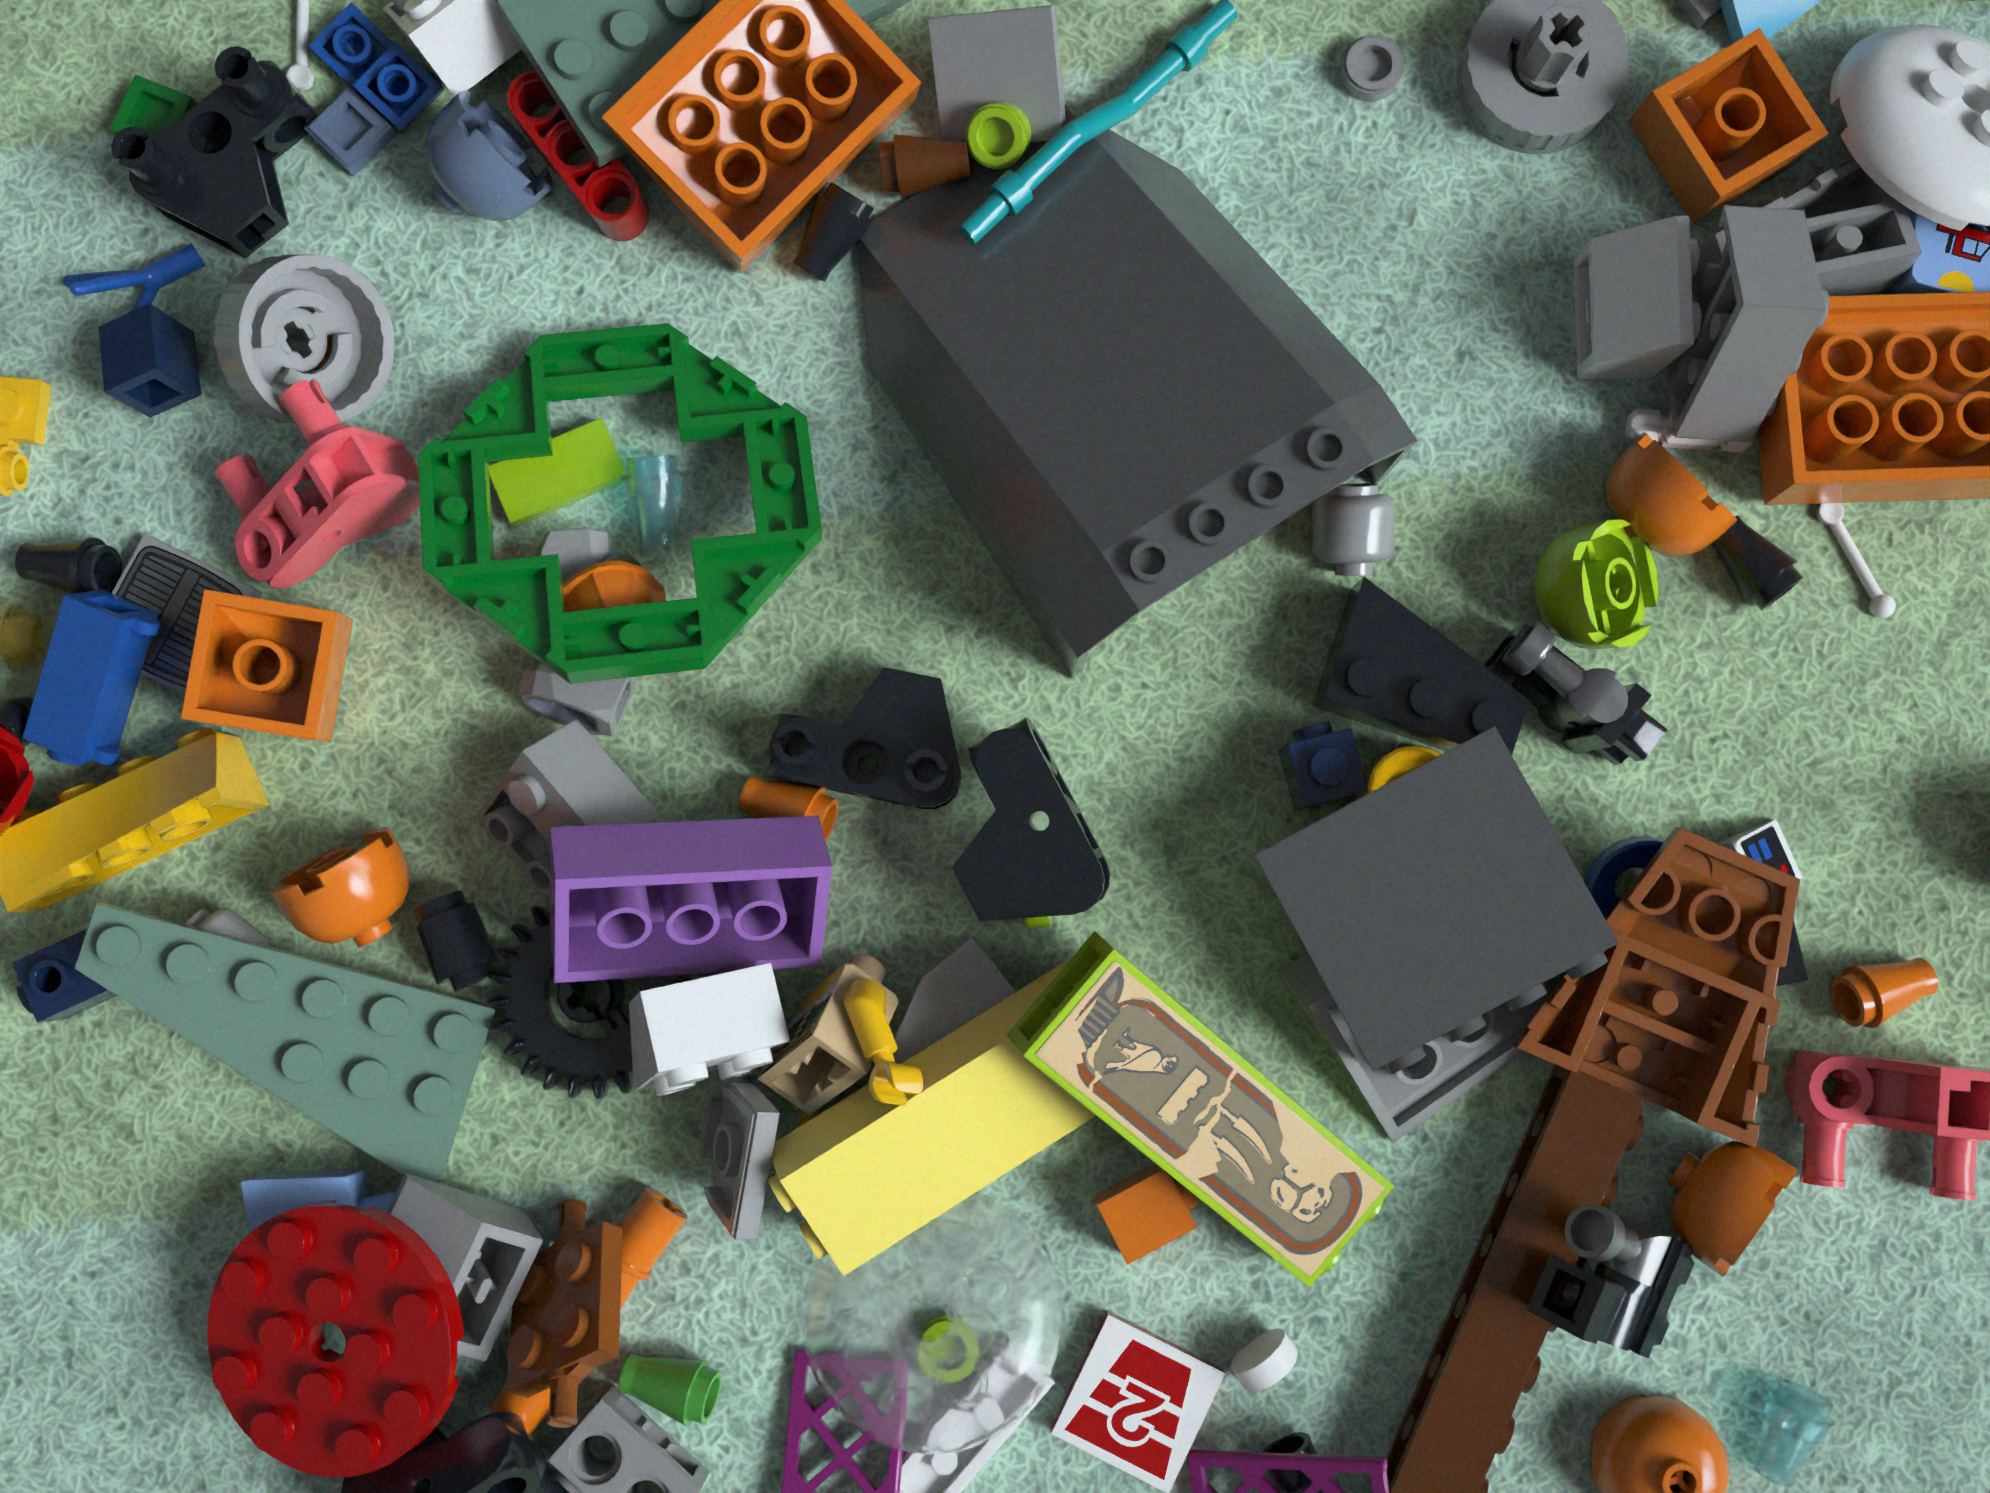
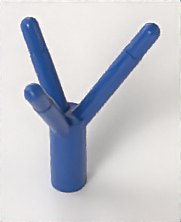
(152, 276)

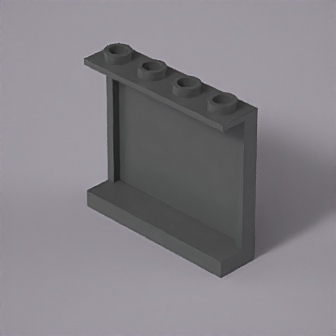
(1437, 902)

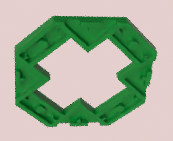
(526, 594)

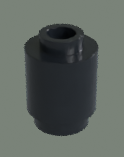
(454, 940)

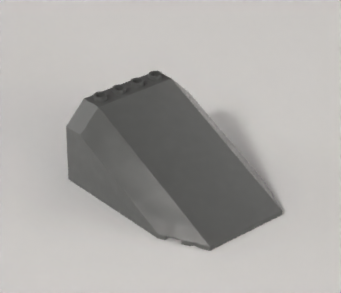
(1111, 382)

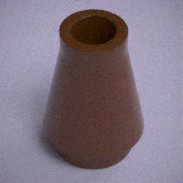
(921, 163)

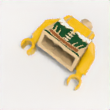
(838, 1038)

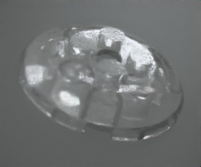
(947, 1387)

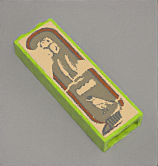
(1199, 1110)

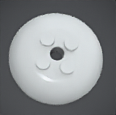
(1921, 119)

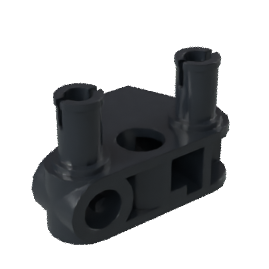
(226, 174)
(897, 723)
(1011, 864)
(479, 1458)

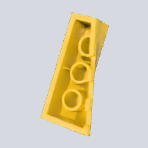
(127, 820)

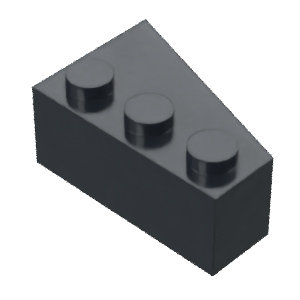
(1411, 679)

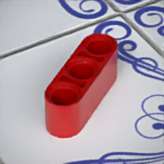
(586, 182)

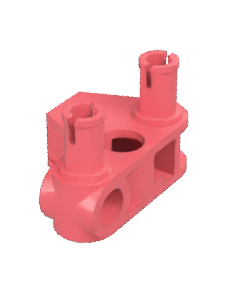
(357, 490)
(1895, 1094)

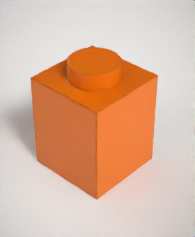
(1146, 1211)

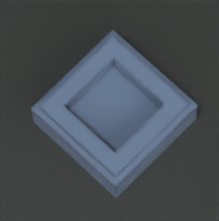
(350, 131)

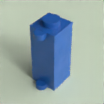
(90, 677)

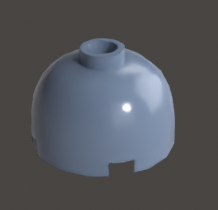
(481, 162)

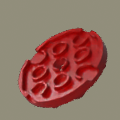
(398, 1323)

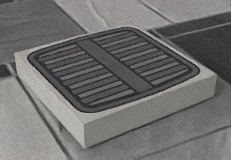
(173, 587)

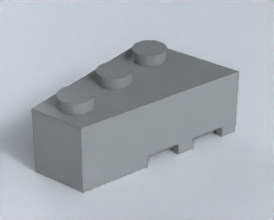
(1855, 230)
(1752, 328)

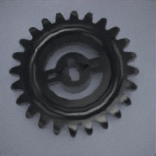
(544, 1036)

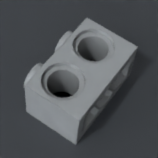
(641, 1449)

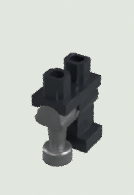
(1584, 704)
(1629, 1289)

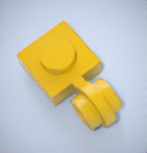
(22, 421)

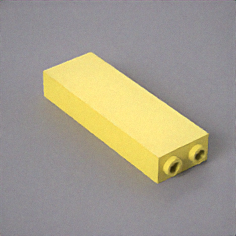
(884, 1169)

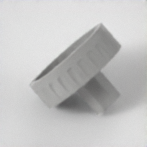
(1561, 49)
(266, 331)

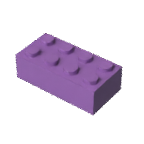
(687, 897)

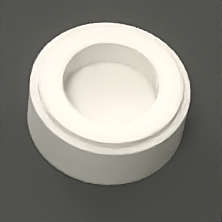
(1264, 1360)

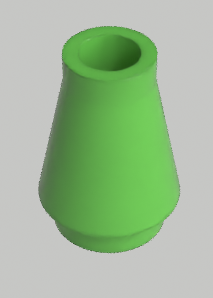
(674, 1386)

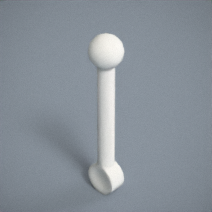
(300, 73)
(1831, 515)

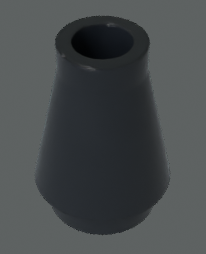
(832, 230)
(70, 565)
(1756, 565)

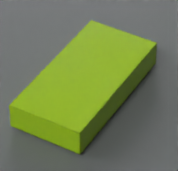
(580, 466)

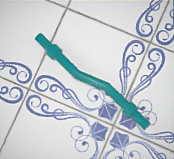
(1014, 189)

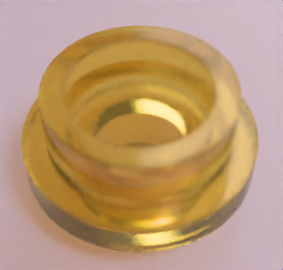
(20, 637)

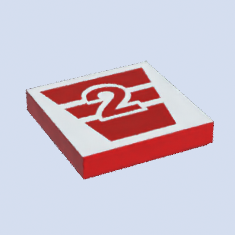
(1137, 1401)

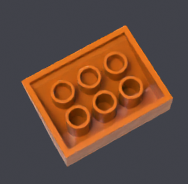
(761, 115)
(1885, 404)

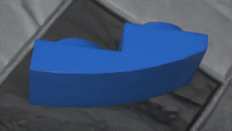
(376, 68)

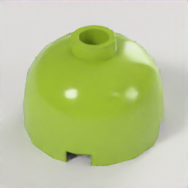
(1596, 585)

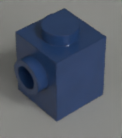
(149, 360)
(1322, 766)
(52, 986)

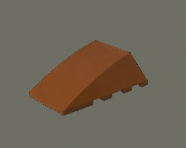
(1684, 991)

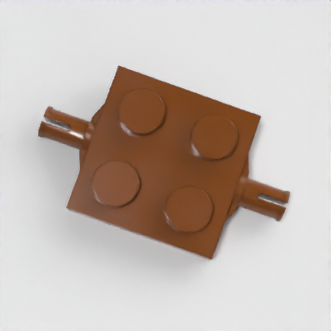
(567, 1313)

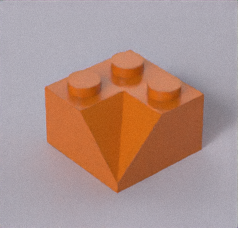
(1727, 125)
(267, 666)

